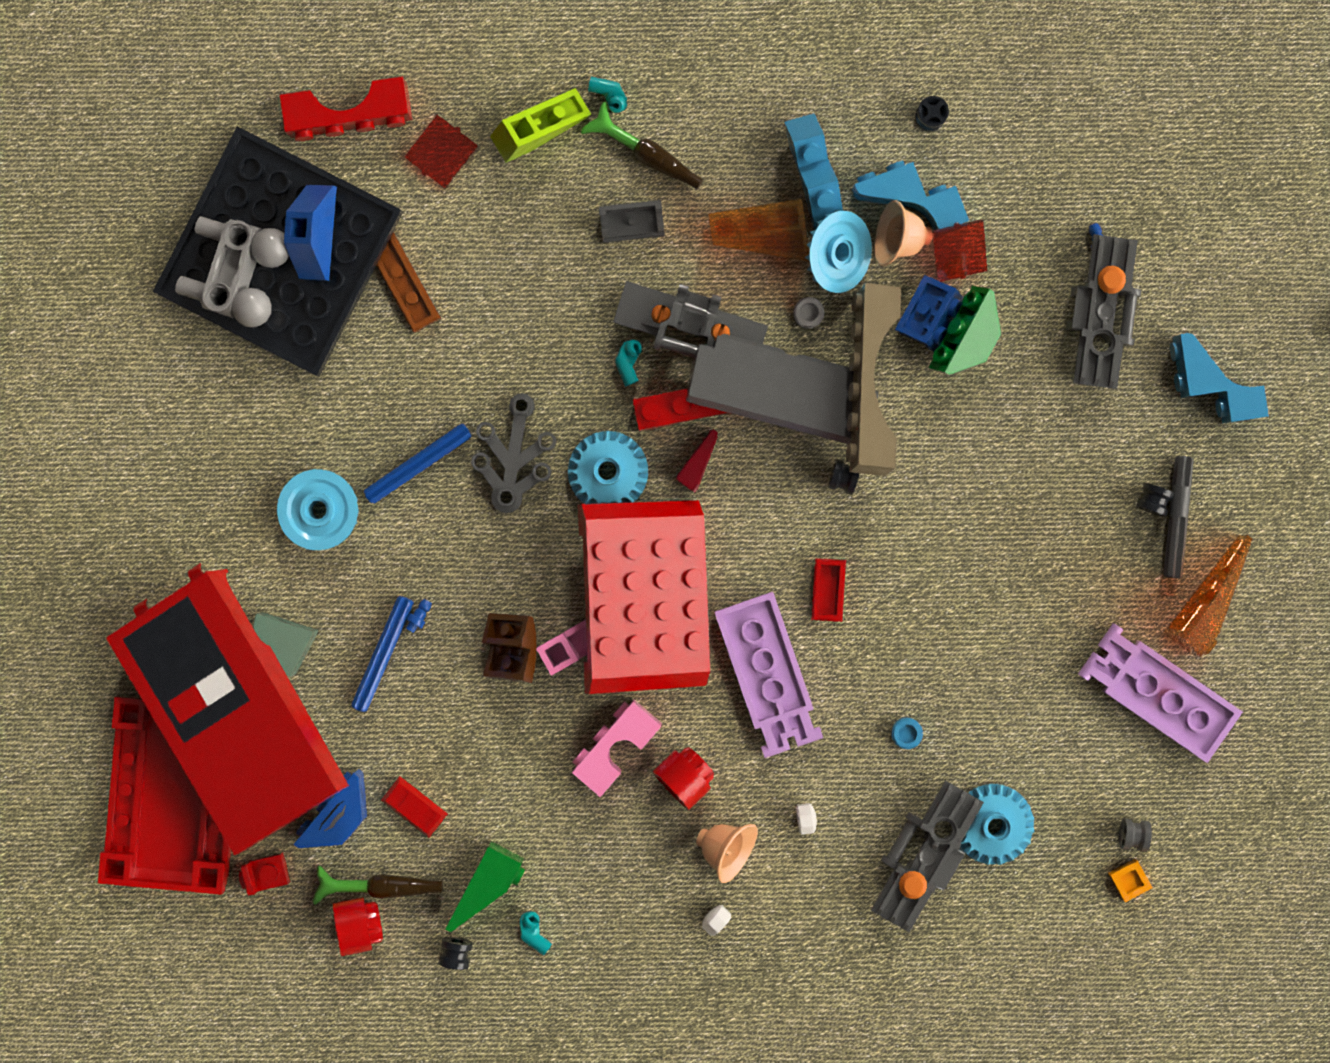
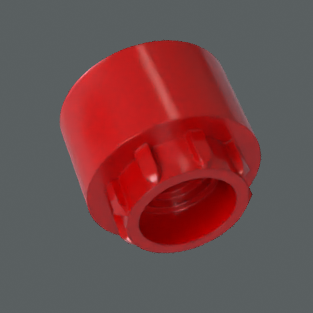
(685, 776)
(357, 926)

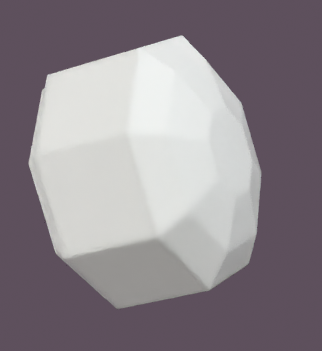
(806, 818)
(716, 920)

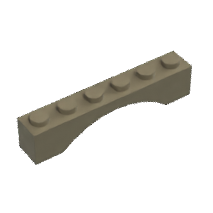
(872, 440)

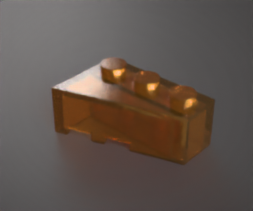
(764, 229)

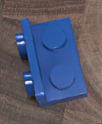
(930, 312)

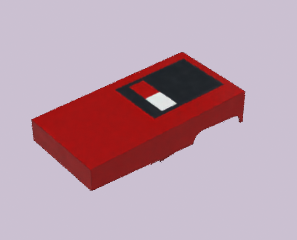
(226, 710)

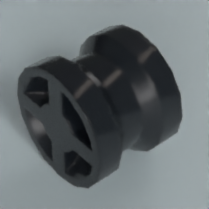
(936, 108)
(843, 478)
(1155, 499)
(455, 953)

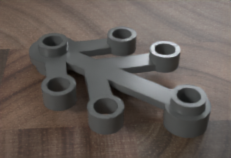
(513, 458)

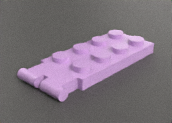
(768, 672)
(1161, 694)

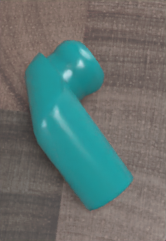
(612, 92)
(626, 359)
(531, 933)

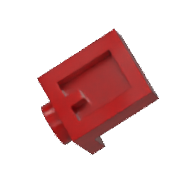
(264, 873)

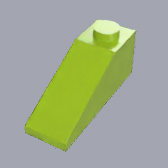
(539, 124)

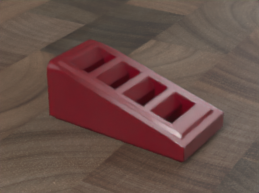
(695, 467)

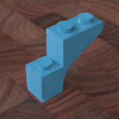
(815, 171)
(903, 184)
(1200, 376)

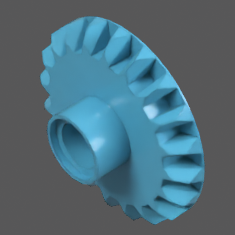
(839, 251)
(603, 448)
(297, 504)
(1016, 828)

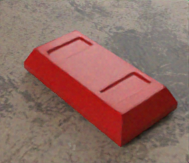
(828, 590)
(414, 807)

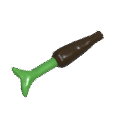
(645, 150)
(377, 886)

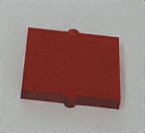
(441, 151)
(959, 250)

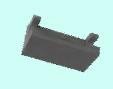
(631, 221)

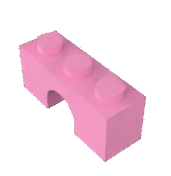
(564, 648)
(631, 724)

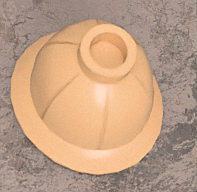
(899, 234)
(727, 848)

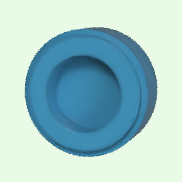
(906, 733)

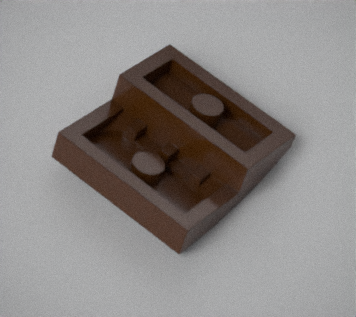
(511, 647)

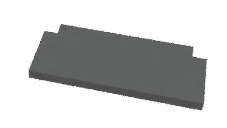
(772, 386)

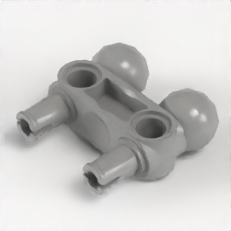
(234, 269)

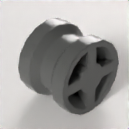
(1135, 835)

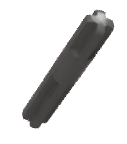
(1178, 517)

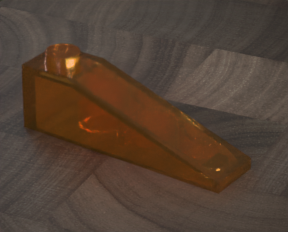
(1206, 609)

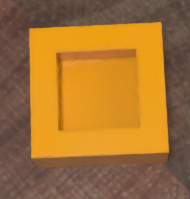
(1130, 880)

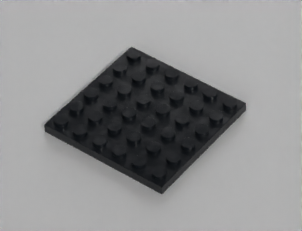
(257, 186)

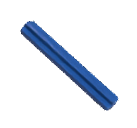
(417, 463)
(382, 654)

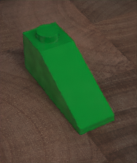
(490, 881)

